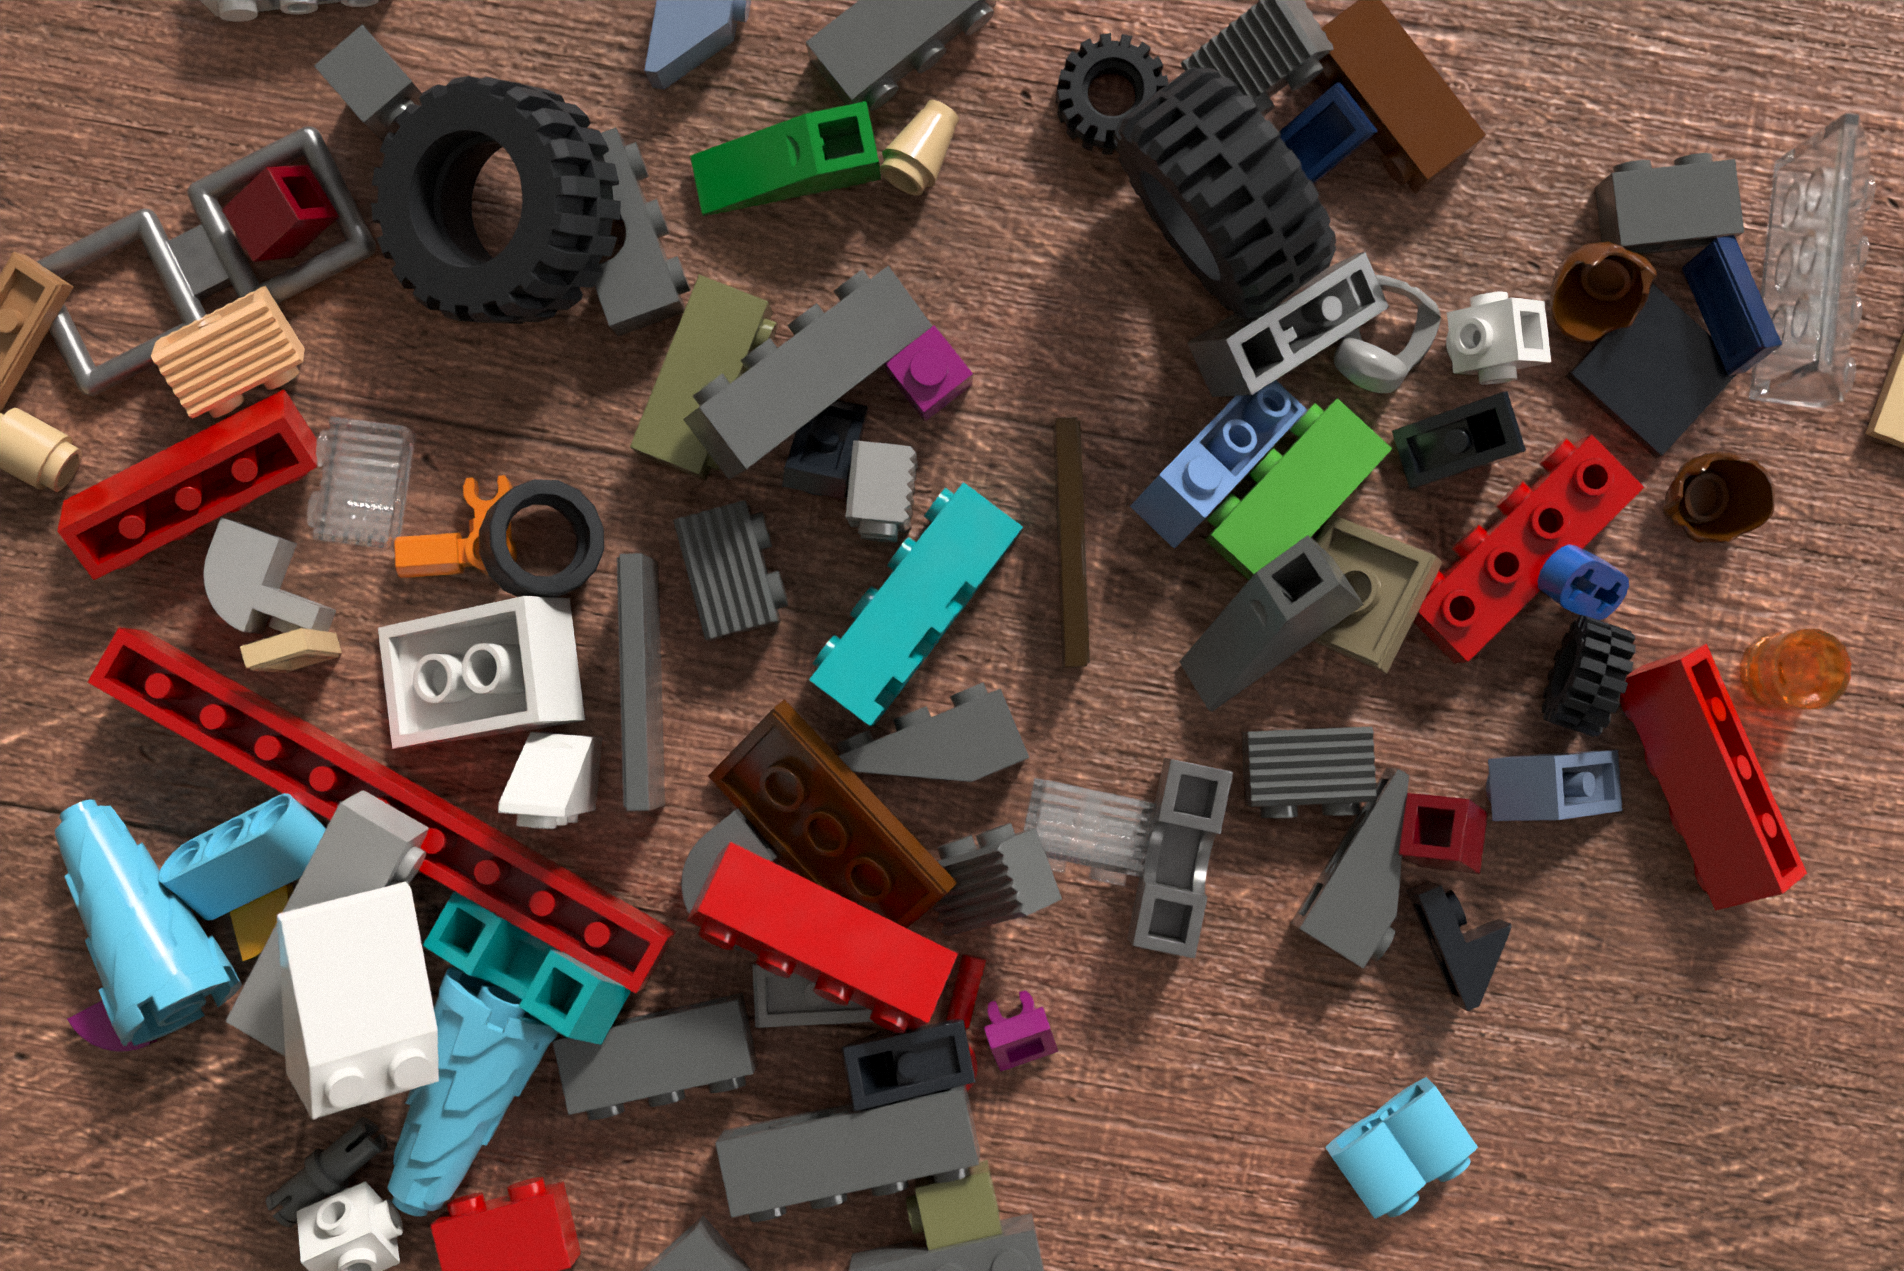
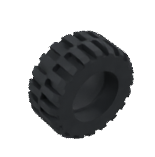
(430, 188)
(1225, 191)

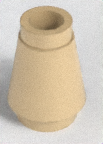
(920, 148)

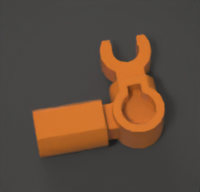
(449, 552)

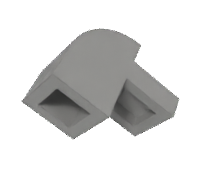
(245, 581)

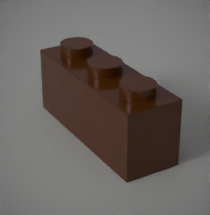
(1415, 111)

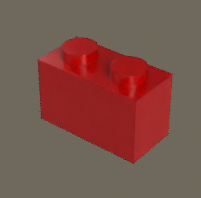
(509, 1233)

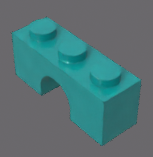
(548, 981)

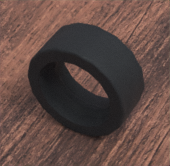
(573, 507)

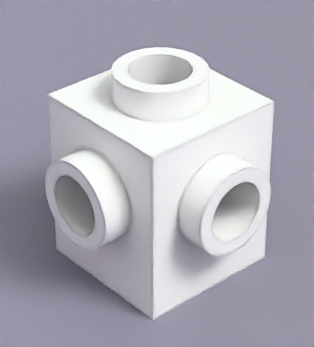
(1497, 337)
(350, 1232)

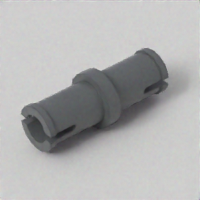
(326, 1171)

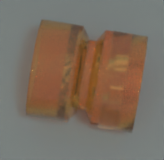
(1810, 669)

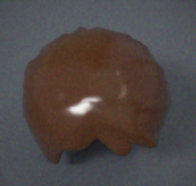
(1599, 290)
(1720, 497)

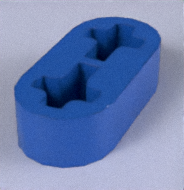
(1583, 582)

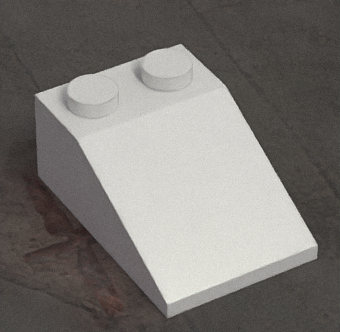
(481, 671)
(356, 1000)

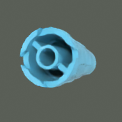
(140, 933)
(483, 1061)

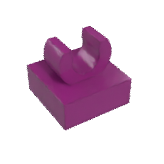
(1019, 1037)

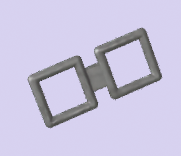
(207, 255)

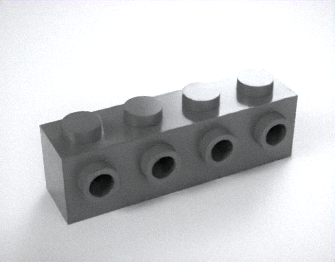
(807, 372)
(845, 1151)

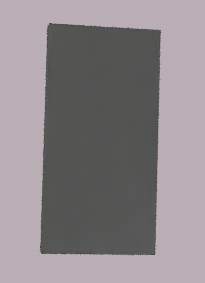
(640, 682)

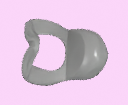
(1376, 368)

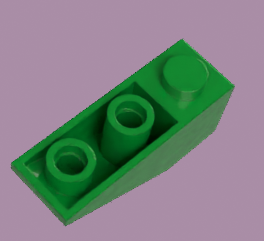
(788, 160)

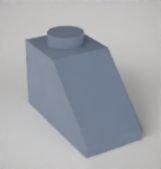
(688, 34)
(1554, 785)

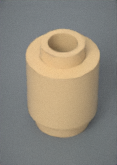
(36, 451)

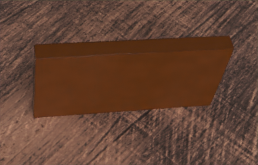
(828, 819)

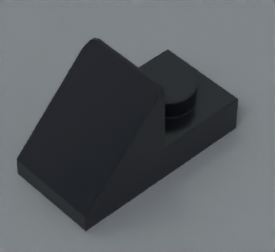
(1459, 440)
(823, 450)
(1463, 958)
(907, 1064)

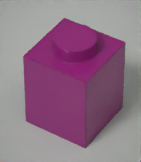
(929, 373)

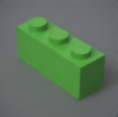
(1297, 488)

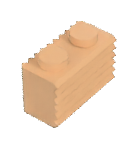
(229, 354)

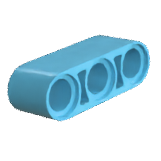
(243, 857)

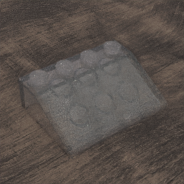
(1814, 266)

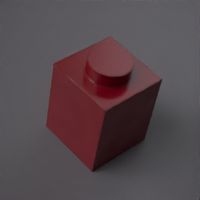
(280, 213)
(1443, 833)

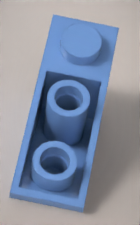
(1216, 461)

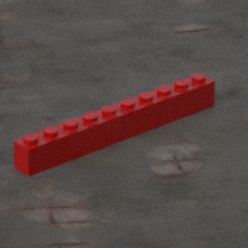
(326, 771)

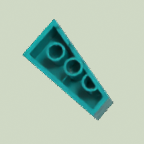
(915, 604)

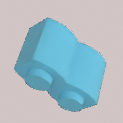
(1402, 1149)

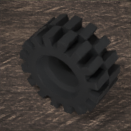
(1087, 65)
(1588, 676)

